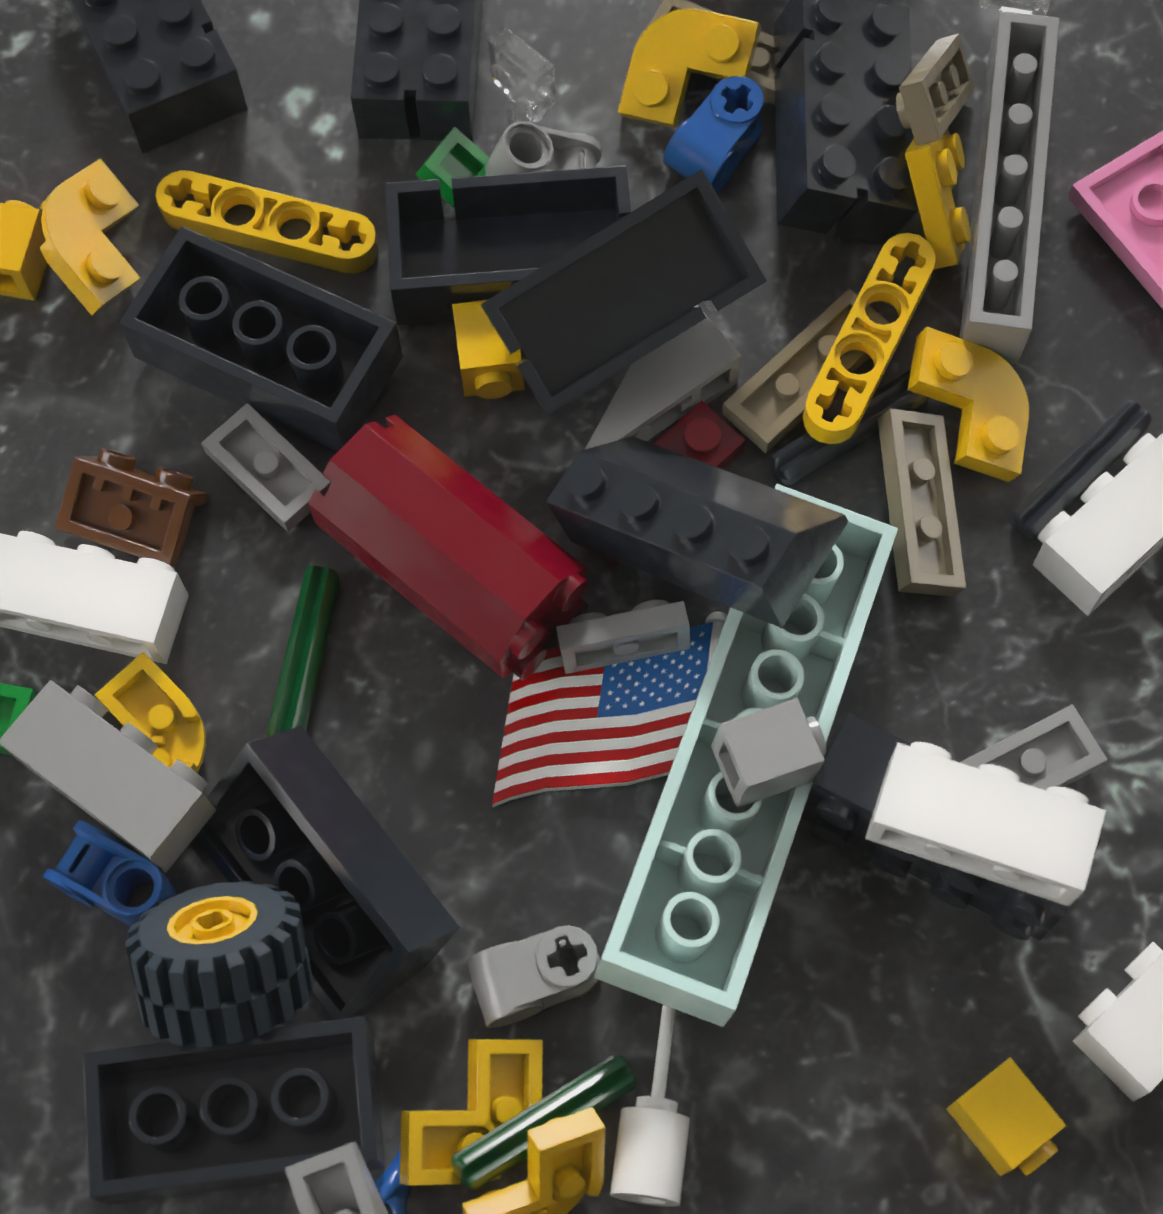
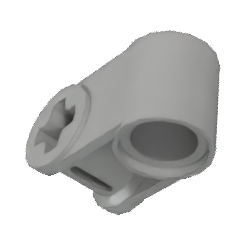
(541, 150)
(520, 977)

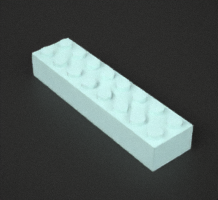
(715, 867)

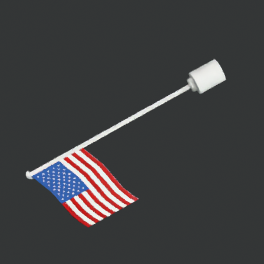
(613, 731)

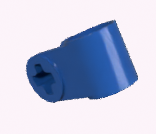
(718, 132)
(105, 872)

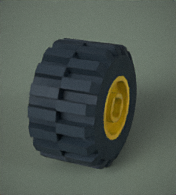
(219, 963)

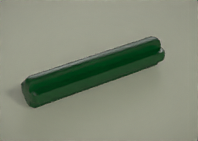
(304, 649)
(509, 1142)

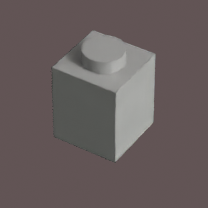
(769, 752)

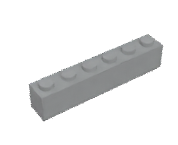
(1010, 184)

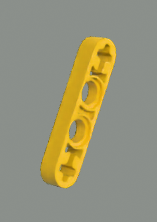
(270, 214)
(867, 336)

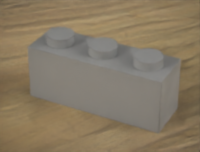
(110, 773)

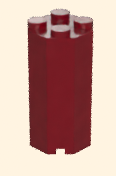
(450, 546)

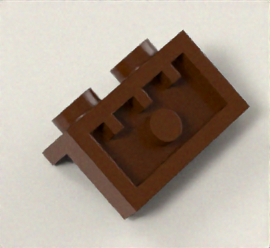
(129, 507)

